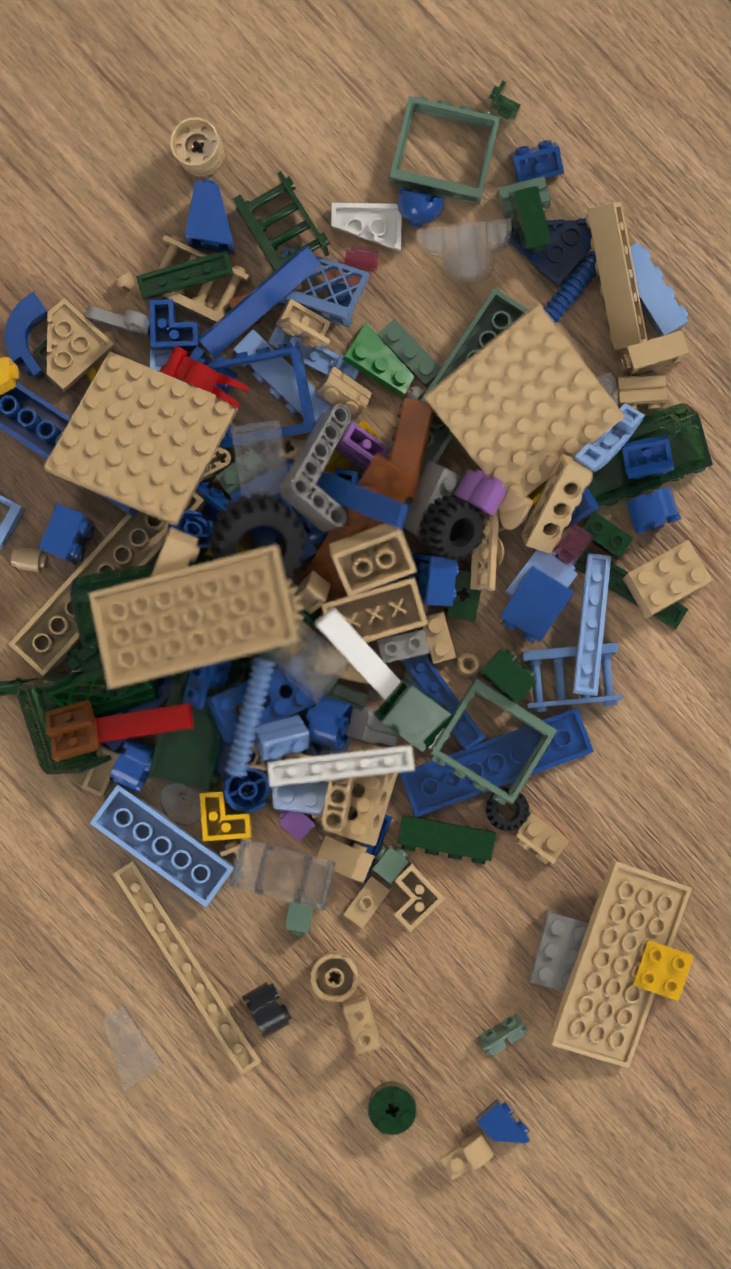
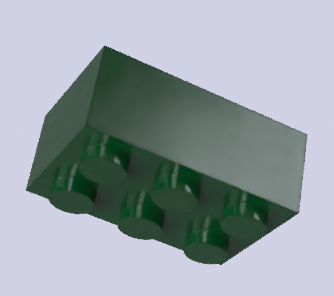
(508, 676)

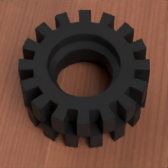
(512, 823)

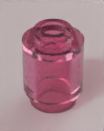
(362, 258)

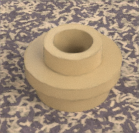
(468, 657)

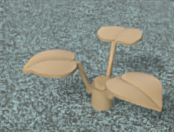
(512, 512)

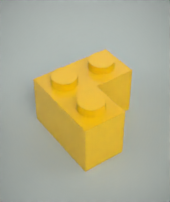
(219, 824)

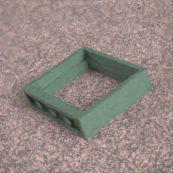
(433, 185)
(512, 709)

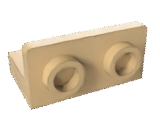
(541, 838)

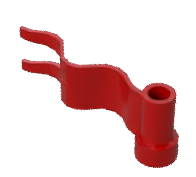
(200, 375)

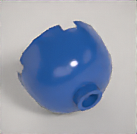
(419, 206)
(196, 526)
(247, 792)

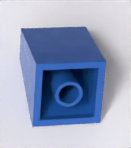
(207, 220)
(535, 605)

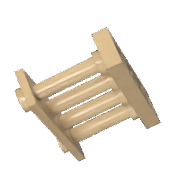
(197, 305)

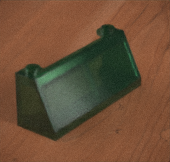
(192, 754)

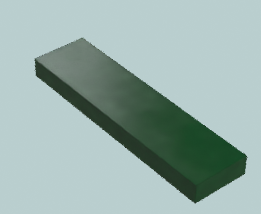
(184, 275)

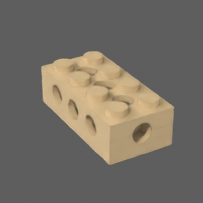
(370, 806)

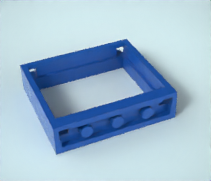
(301, 379)

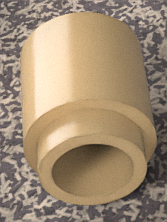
(29, 559)

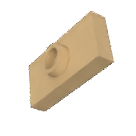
(366, 902)

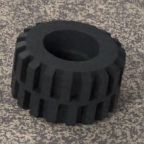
(439, 521)

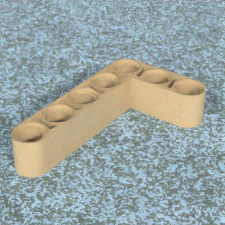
(330, 807)

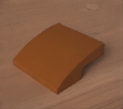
(72, 730)

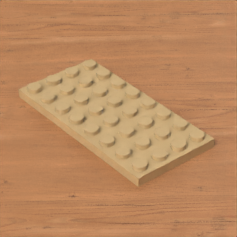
(193, 617)
(601, 1006)

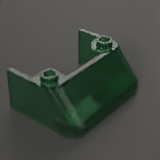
(33, 706)

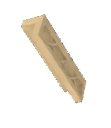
(485, 555)

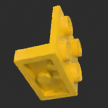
(663, 970)

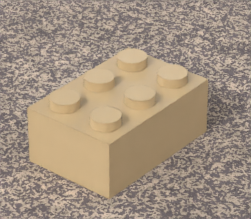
(372, 558)
(667, 579)

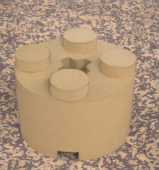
(331, 989)

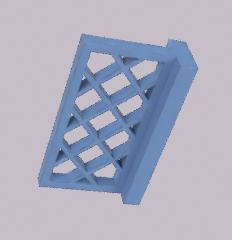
(324, 307)

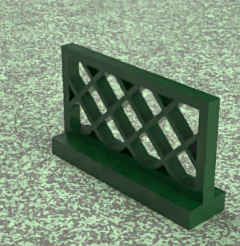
(103, 701)

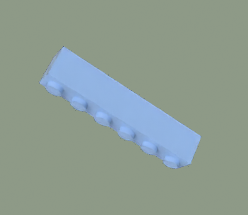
(279, 377)

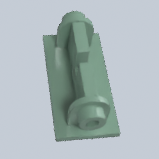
(493, 1039)

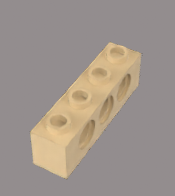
(555, 492)

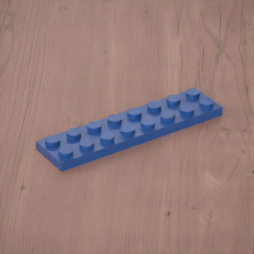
(496, 761)

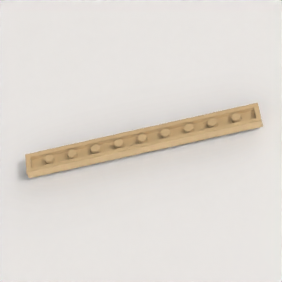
(187, 967)

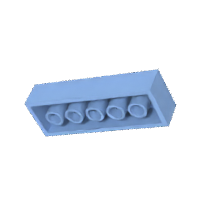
(162, 844)

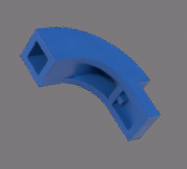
(19, 326)

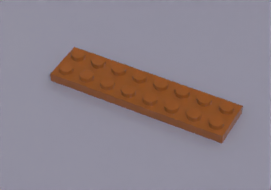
(382, 478)

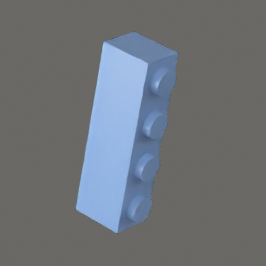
(655, 297)

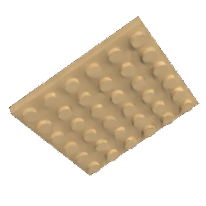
(524, 403)
(141, 438)

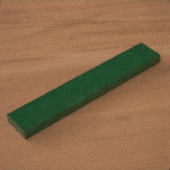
(671, 615)

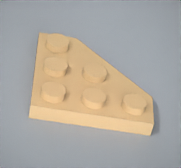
(72, 345)

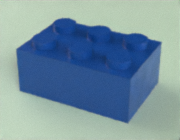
(67, 534)

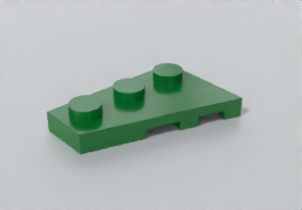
(378, 361)

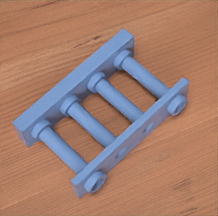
(557, 657)

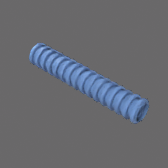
(250, 716)

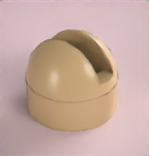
(125, 282)

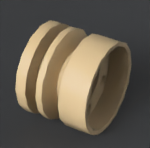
(196, 134)

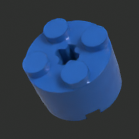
(653, 510)
(329, 722)
(133, 765)

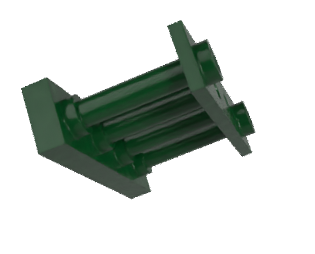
(259, 226)

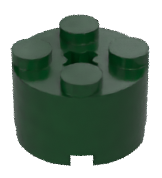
(385, 1120)

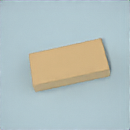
(98, 777)

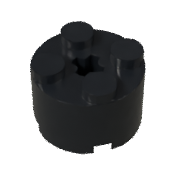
(266, 1009)

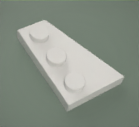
(369, 222)

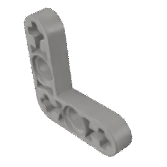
(132, 322)

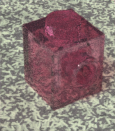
(573, 544)

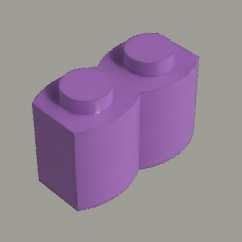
(481, 491)

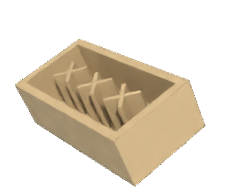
(382, 611)

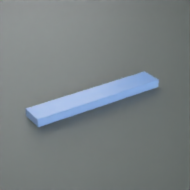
(592, 624)

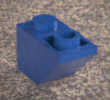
(500, 1125)

